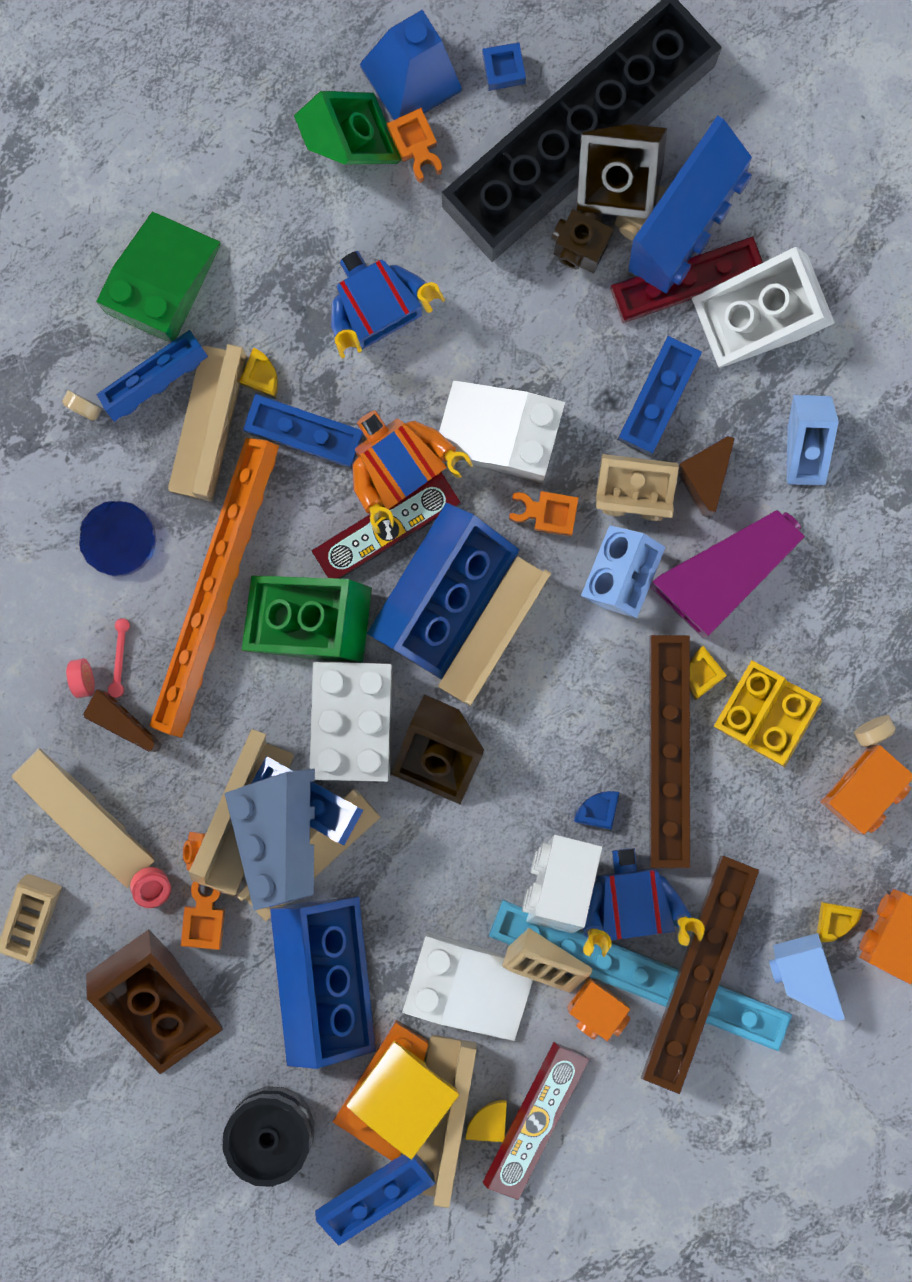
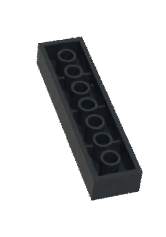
(541, 156)

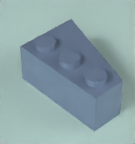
(274, 837)

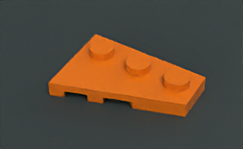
(352, 1123)

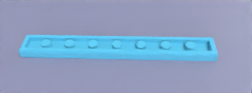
(651, 979)

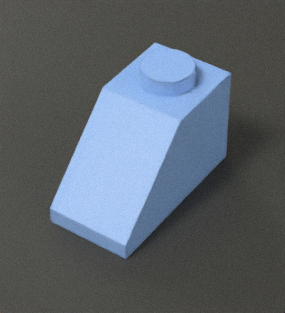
(810, 439)
(807, 975)

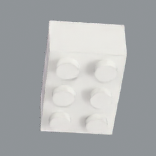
(351, 721)
(562, 884)

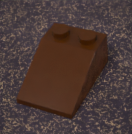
(151, 1002)

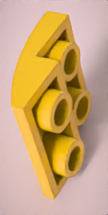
(768, 713)
(402, 1099)

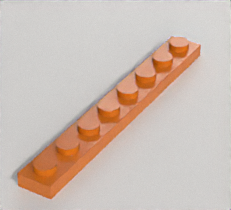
(214, 587)

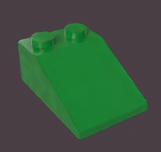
(158, 277)
(307, 618)

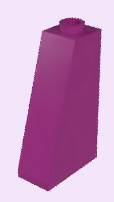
(721, 577)

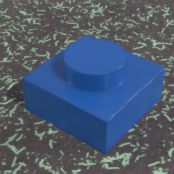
(504, 66)

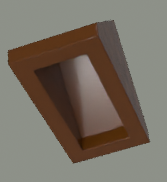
(705, 475)

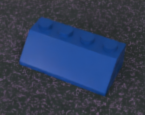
(691, 207)
(443, 590)
(322, 982)

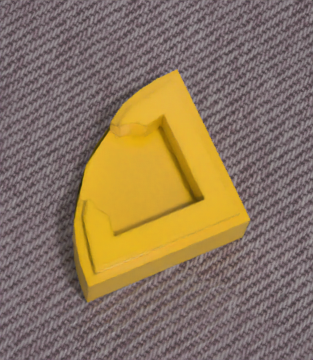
(260, 374)
(704, 673)
(836, 921)
(488, 1123)

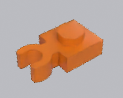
(414, 140)
(552, 513)
(203, 922)

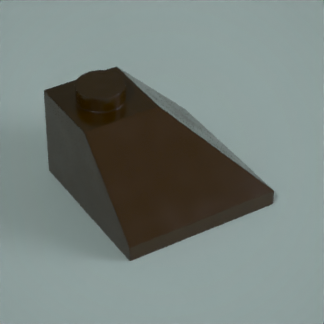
(621, 170)
(439, 751)

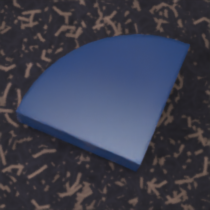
(598, 810)

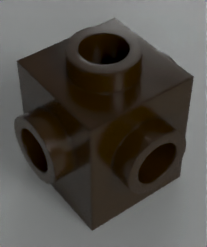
(581, 240)

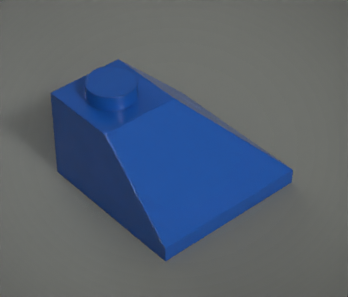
(411, 68)

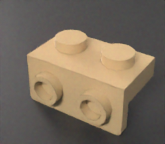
(636, 487)

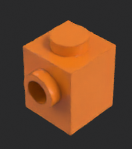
(598, 1010)

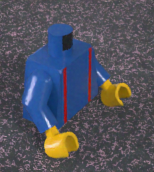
(376, 301)
(634, 905)

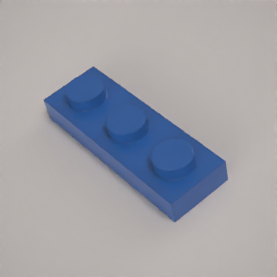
(152, 376)
(659, 395)
(303, 431)
(332, 814)
(374, 1197)

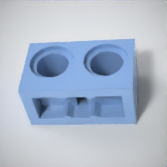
(623, 571)

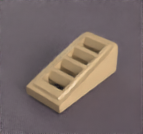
(37, 895)
(537, 959)

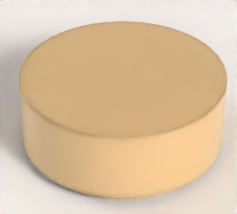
(81, 405)
(875, 731)

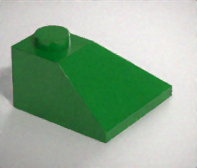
(347, 128)

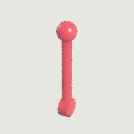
(116, 689)

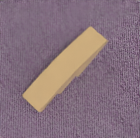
(82, 817)

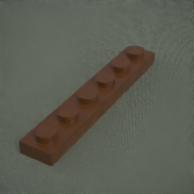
(669, 751)
(699, 975)

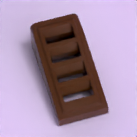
(115, 718)

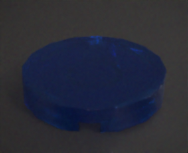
(117, 538)

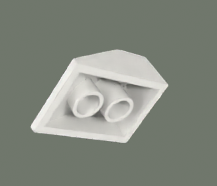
(763, 308)
(502, 428)
(466, 988)

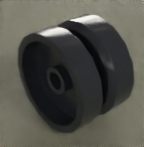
(254, 1154)

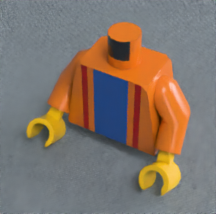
(397, 462)

